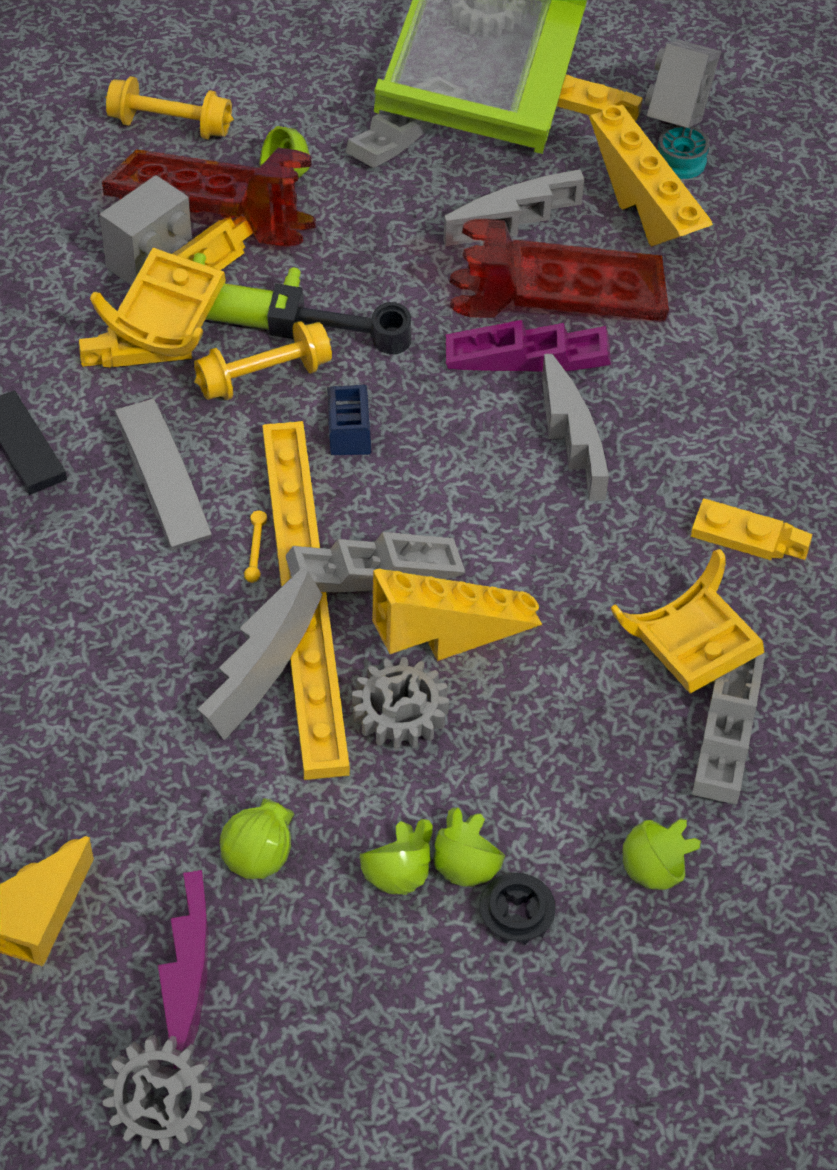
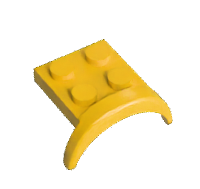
(164, 304)
(696, 633)

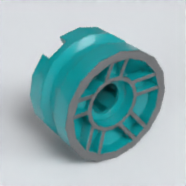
(684, 150)

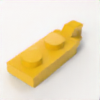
(592, 97)
(219, 243)
(115, 351)
(749, 532)

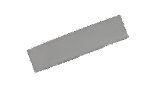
(386, 138)
(517, 204)
(571, 419)
(163, 474)
(351, 562)
(270, 642)
(728, 733)

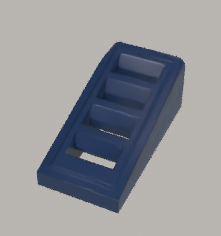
(349, 432)

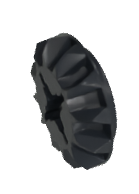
(517, 889)

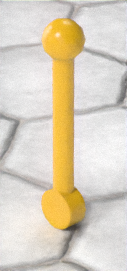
(252, 573)

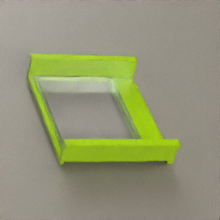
(483, 66)

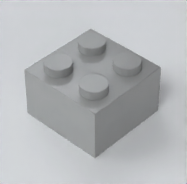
(682, 83)
(144, 219)

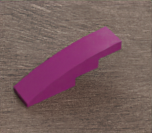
(516, 349)
(185, 981)

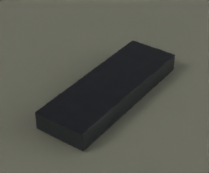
(27, 447)

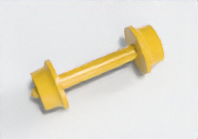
(124, 101)
(309, 345)

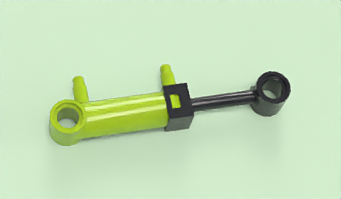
(285, 306)

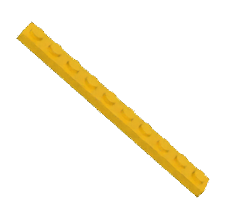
(313, 661)

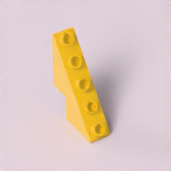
(645, 178)
(446, 613)
(40, 899)

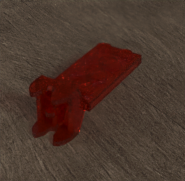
(261, 194)
(556, 277)

